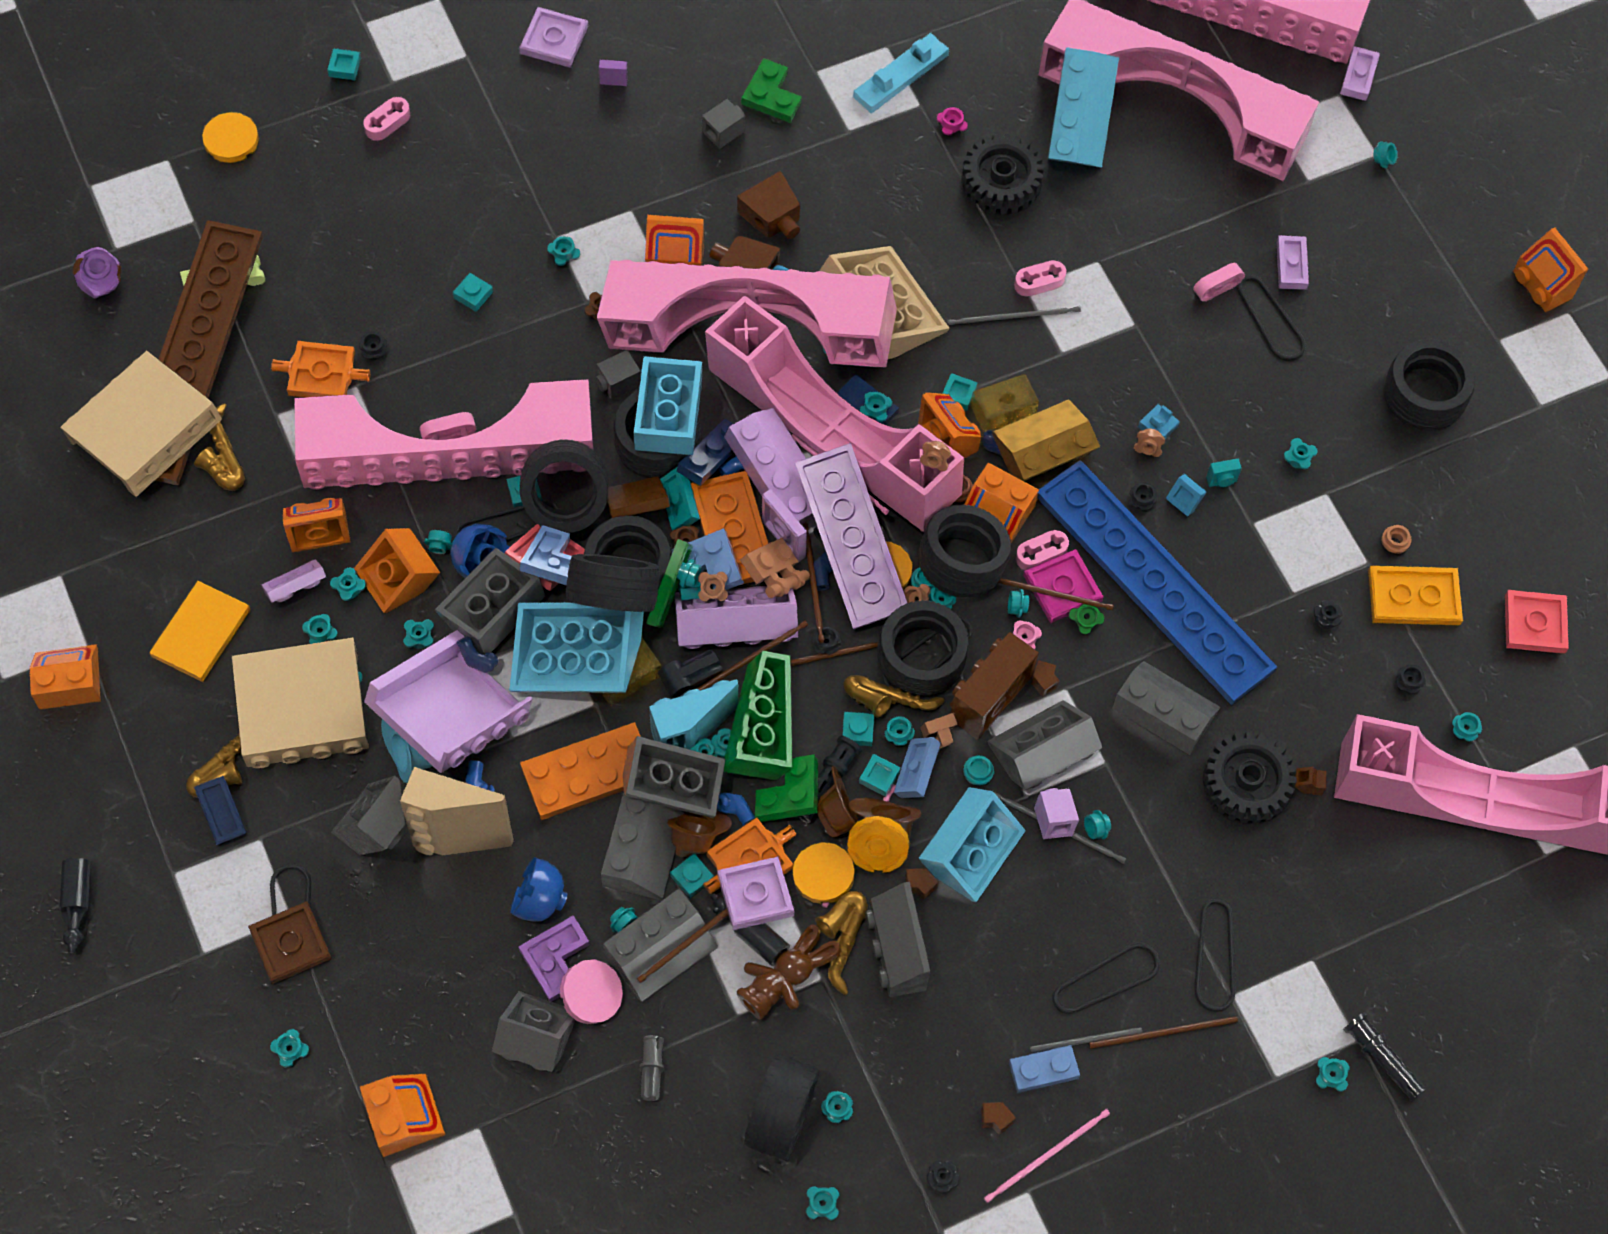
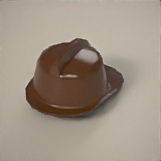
(875, 807)
(834, 808)
(695, 832)

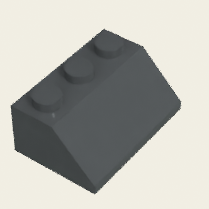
(488, 601)
(1165, 707)
(1046, 744)
(673, 776)
(374, 818)
(640, 849)
(652, 938)
(898, 941)

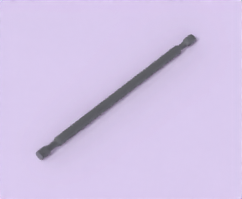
(1014, 315)
(1076, 836)

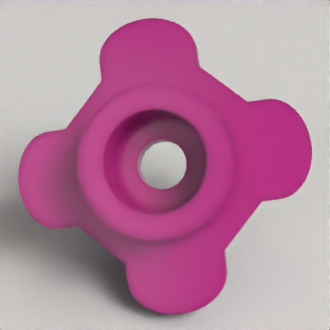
(952, 115)

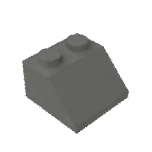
(533, 1032)

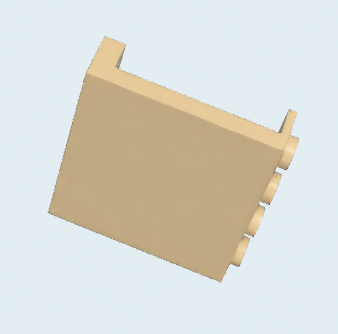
(142, 422)
(299, 703)

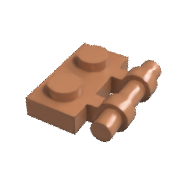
(771, 560)

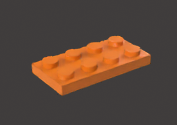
(731, 505)
(579, 772)

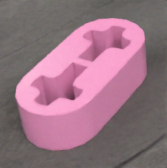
(387, 118)
(1040, 279)
(1219, 282)
(448, 427)
(1040, 546)

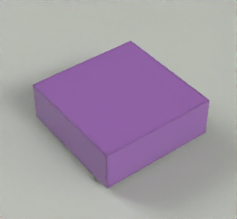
(613, 72)

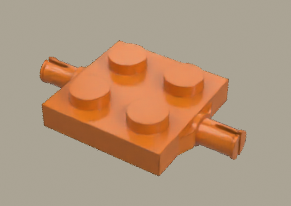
(320, 370)
(749, 845)

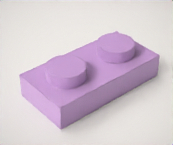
(1360, 73)
(1292, 262)
(304, 577)

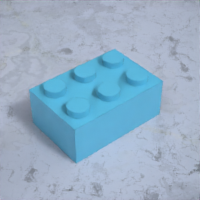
(668, 405)

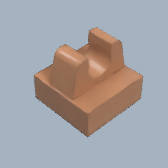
(940, 729)

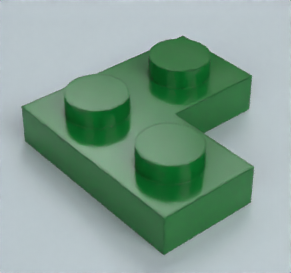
(767, 96)
(794, 798)

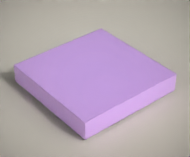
(554, 37)
(783, 524)
(755, 893)

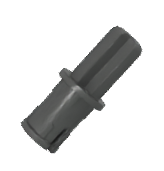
(651, 1067)

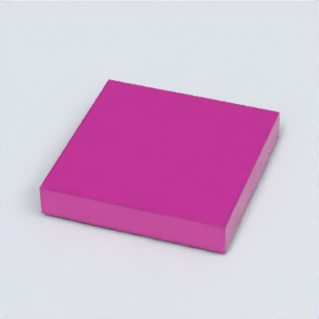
(1064, 575)

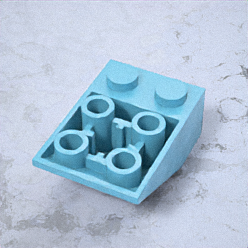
(693, 715)

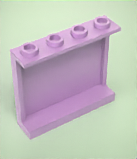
(444, 704)

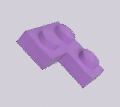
(547, 953)

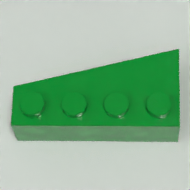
(762, 722)

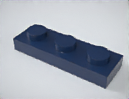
(707, 455)

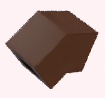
(1044, 678)
(1311, 780)
(921, 882)
(996, 1116)

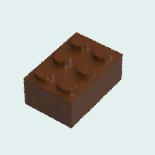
(993, 684)

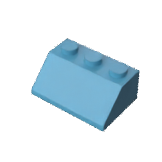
(972, 843)

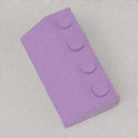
(770, 459)
(742, 616)

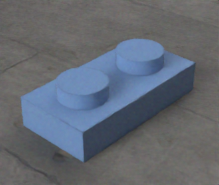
(917, 767)
(1044, 1069)

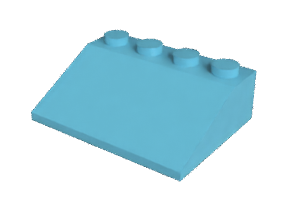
(574, 648)

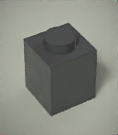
(723, 123)
(618, 375)

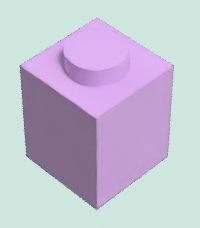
(1056, 813)

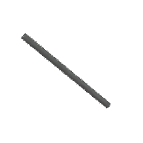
(1083, 1040)

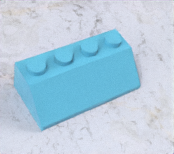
(1083, 107)

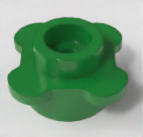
(1085, 625)

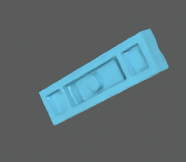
(900, 73)

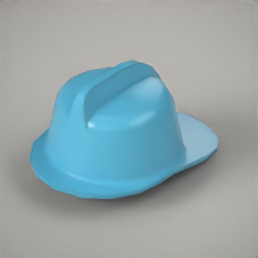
(402, 753)

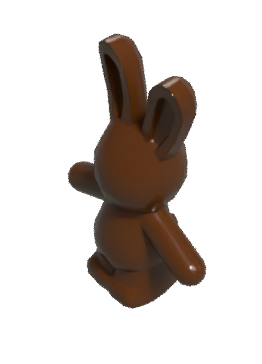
(790, 969)

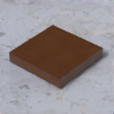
(637, 497)
(289, 942)

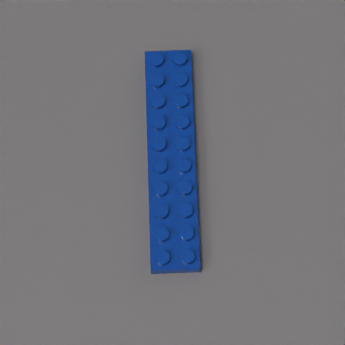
(1156, 582)

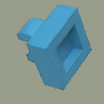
(1161, 420)
(1186, 495)

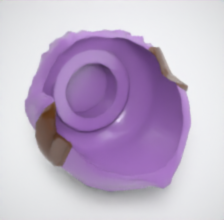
(97, 272)

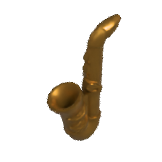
(222, 467)
(879, 696)
(220, 765)
(847, 918)

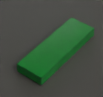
(669, 584)

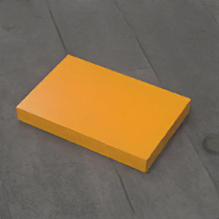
(1415, 595)
(200, 631)

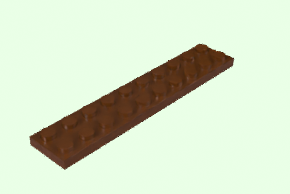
(208, 311)

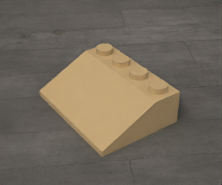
(915, 315)
(453, 815)

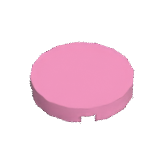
(591, 991)

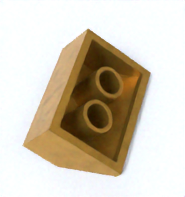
(1045, 440)

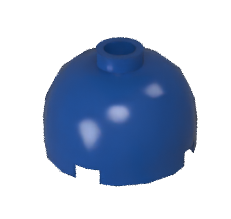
(474, 545)
(539, 892)

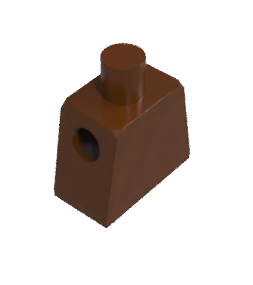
(771, 207)
(746, 254)

